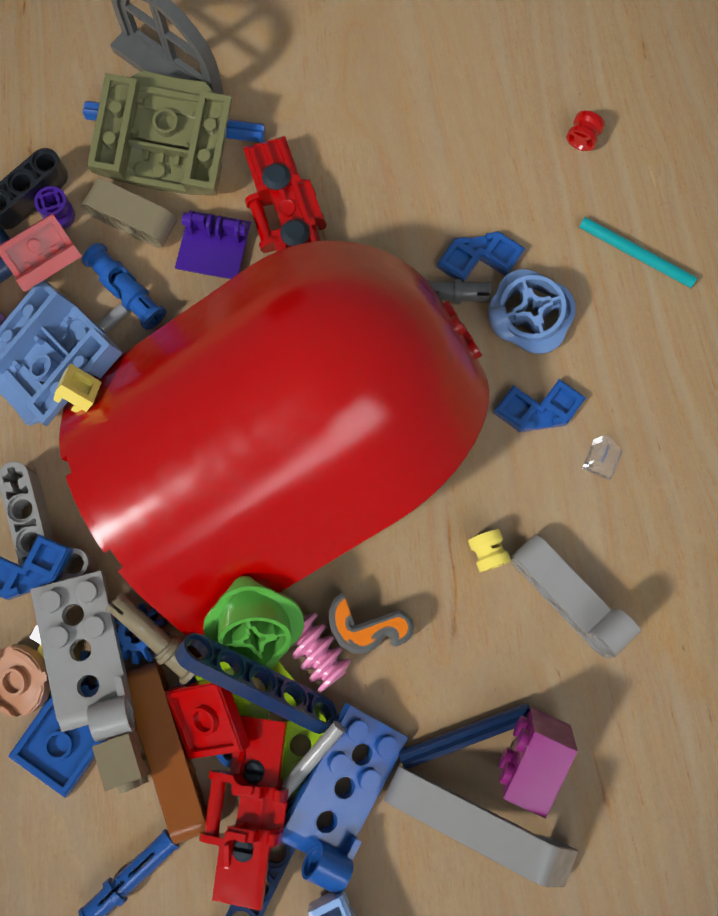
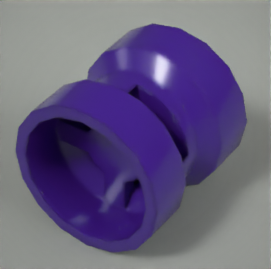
(54, 201)

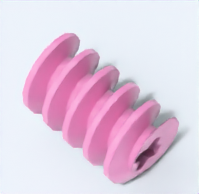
(319, 655)

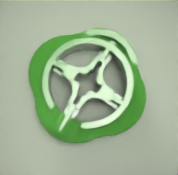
(255, 621)

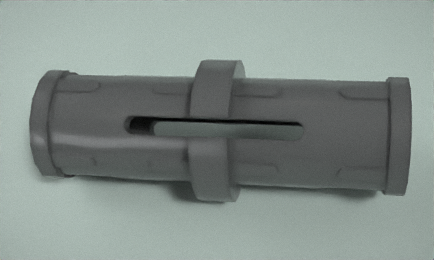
(462, 291)

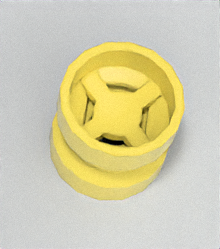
(489, 550)

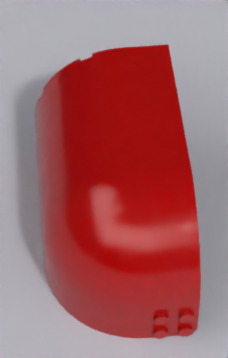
(274, 425)

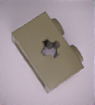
(122, 762)

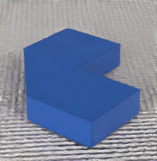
(492, 249)
(528, 415)
(40, 568)

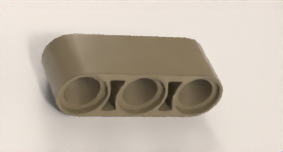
(129, 212)

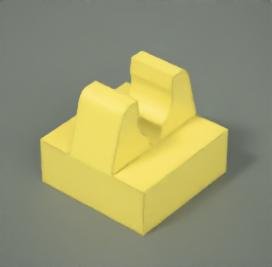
(77, 388)

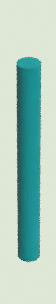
(638, 252)

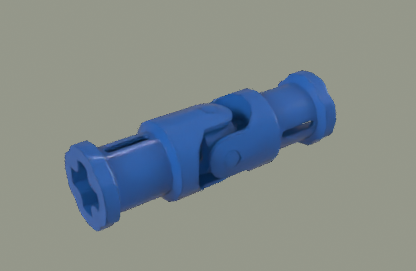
(123, 285)

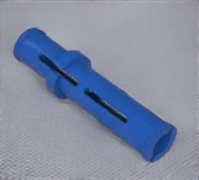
(117, 894)

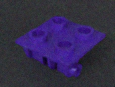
(212, 244)

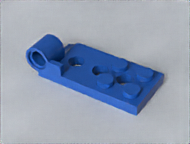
(333, 848)

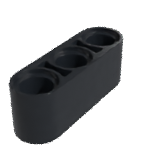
(30, 174)

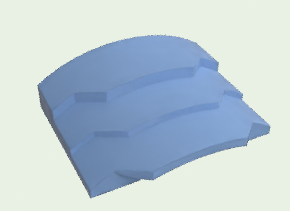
(39, 345)

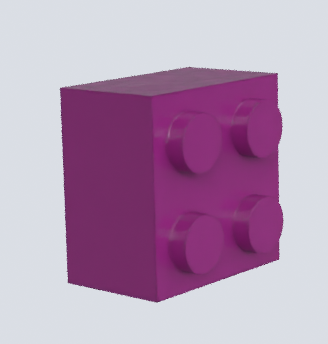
(537, 761)

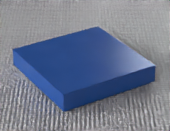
(54, 755)

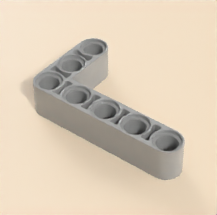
(510, 845)

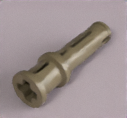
(150, 634)

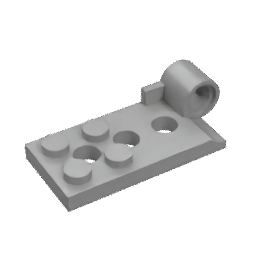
(111, 708)

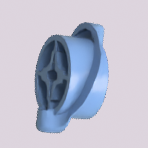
(558, 298)

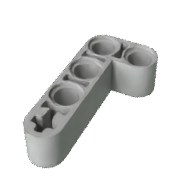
(38, 522)
(602, 628)

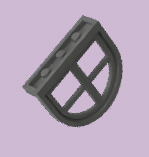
(152, 57)

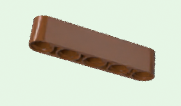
(166, 755)

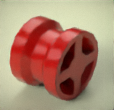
(585, 130)

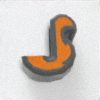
(367, 635)

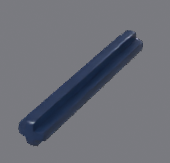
(462, 737)

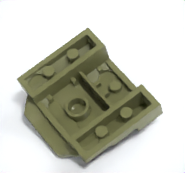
(160, 133)

